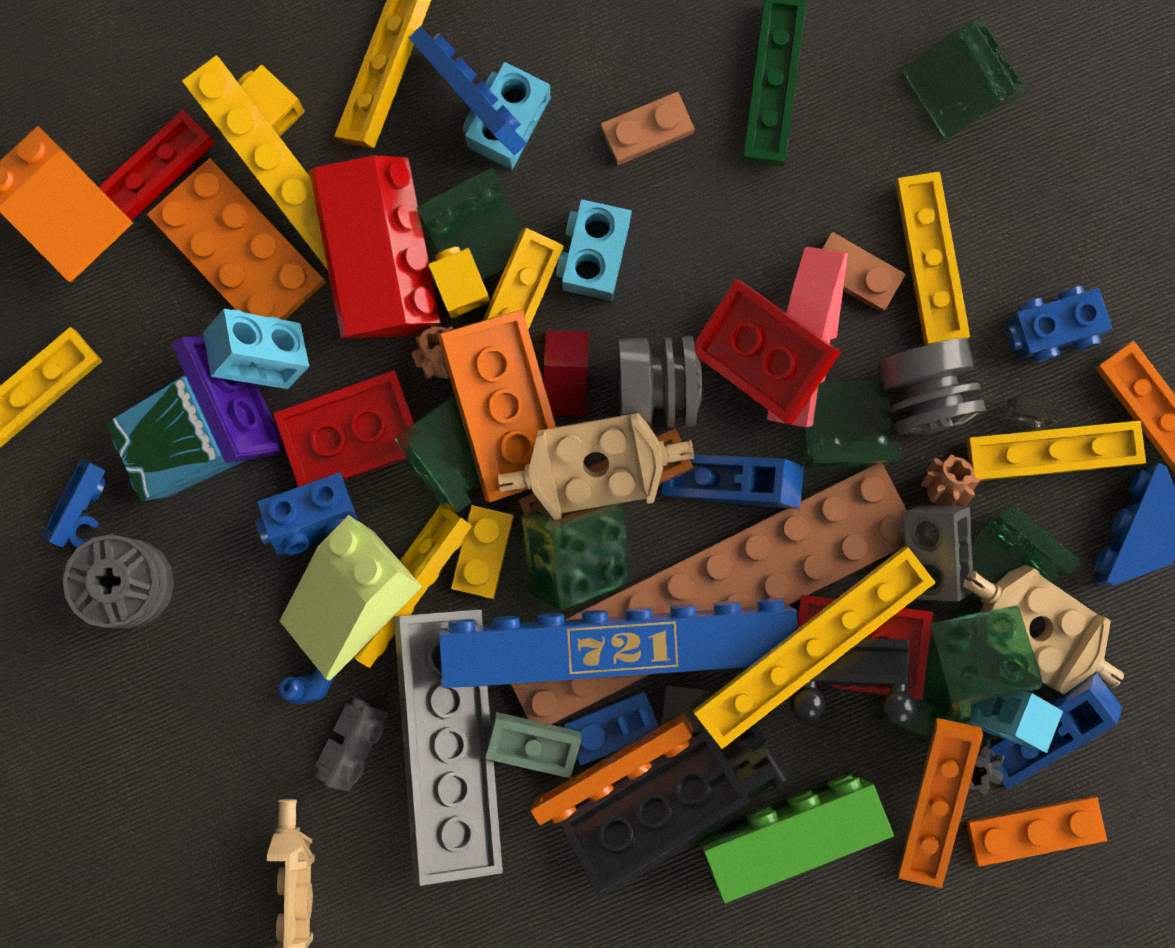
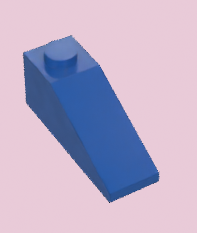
(740, 481)
(1086, 714)

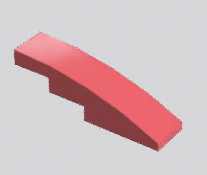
(817, 305)

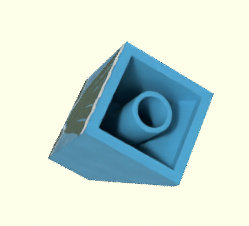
(166, 443)

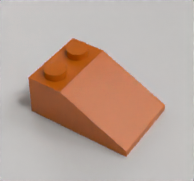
(57, 205)

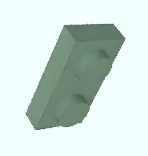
(533, 745)

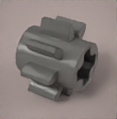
(987, 759)

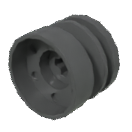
(659, 381)
(932, 386)
(143, 589)

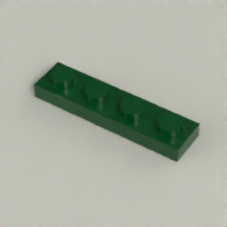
(774, 81)

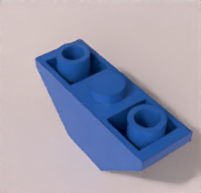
(1142, 531)

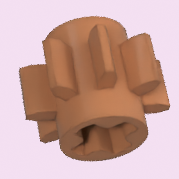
(429, 354)
(950, 481)

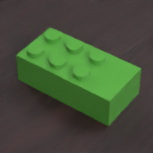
(796, 837)

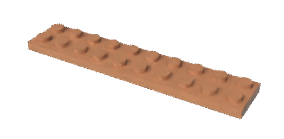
(772, 559)

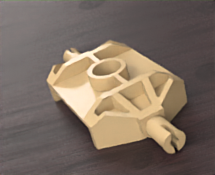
(567, 485)
(1073, 634)
(293, 879)

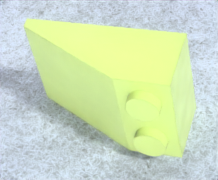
(346, 596)

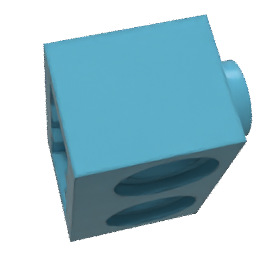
(526, 112)
(603, 251)
(255, 349)
(1018, 718)

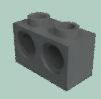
(949, 554)

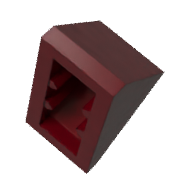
(566, 372)

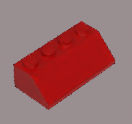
(374, 247)

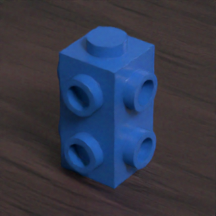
(1044, 328)
(304, 514)

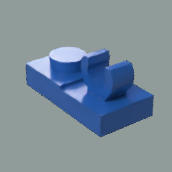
(83, 486)
(613, 727)

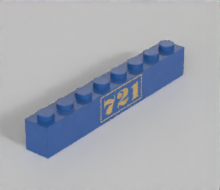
(612, 645)

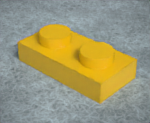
(482, 552)

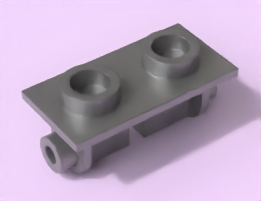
(344, 763)

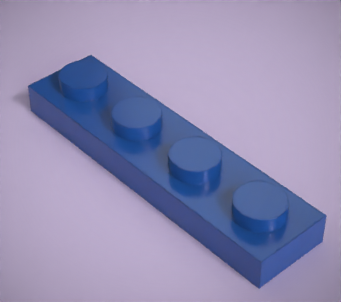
(477, 97)

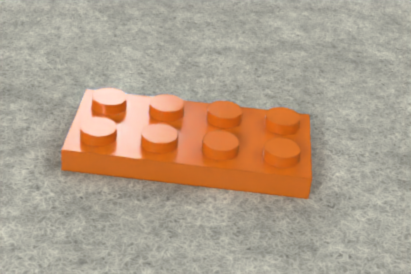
(235, 245)
(497, 395)

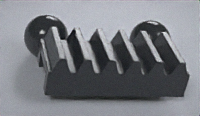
(867, 664)

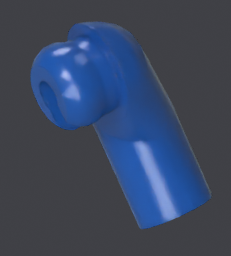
(305, 688)

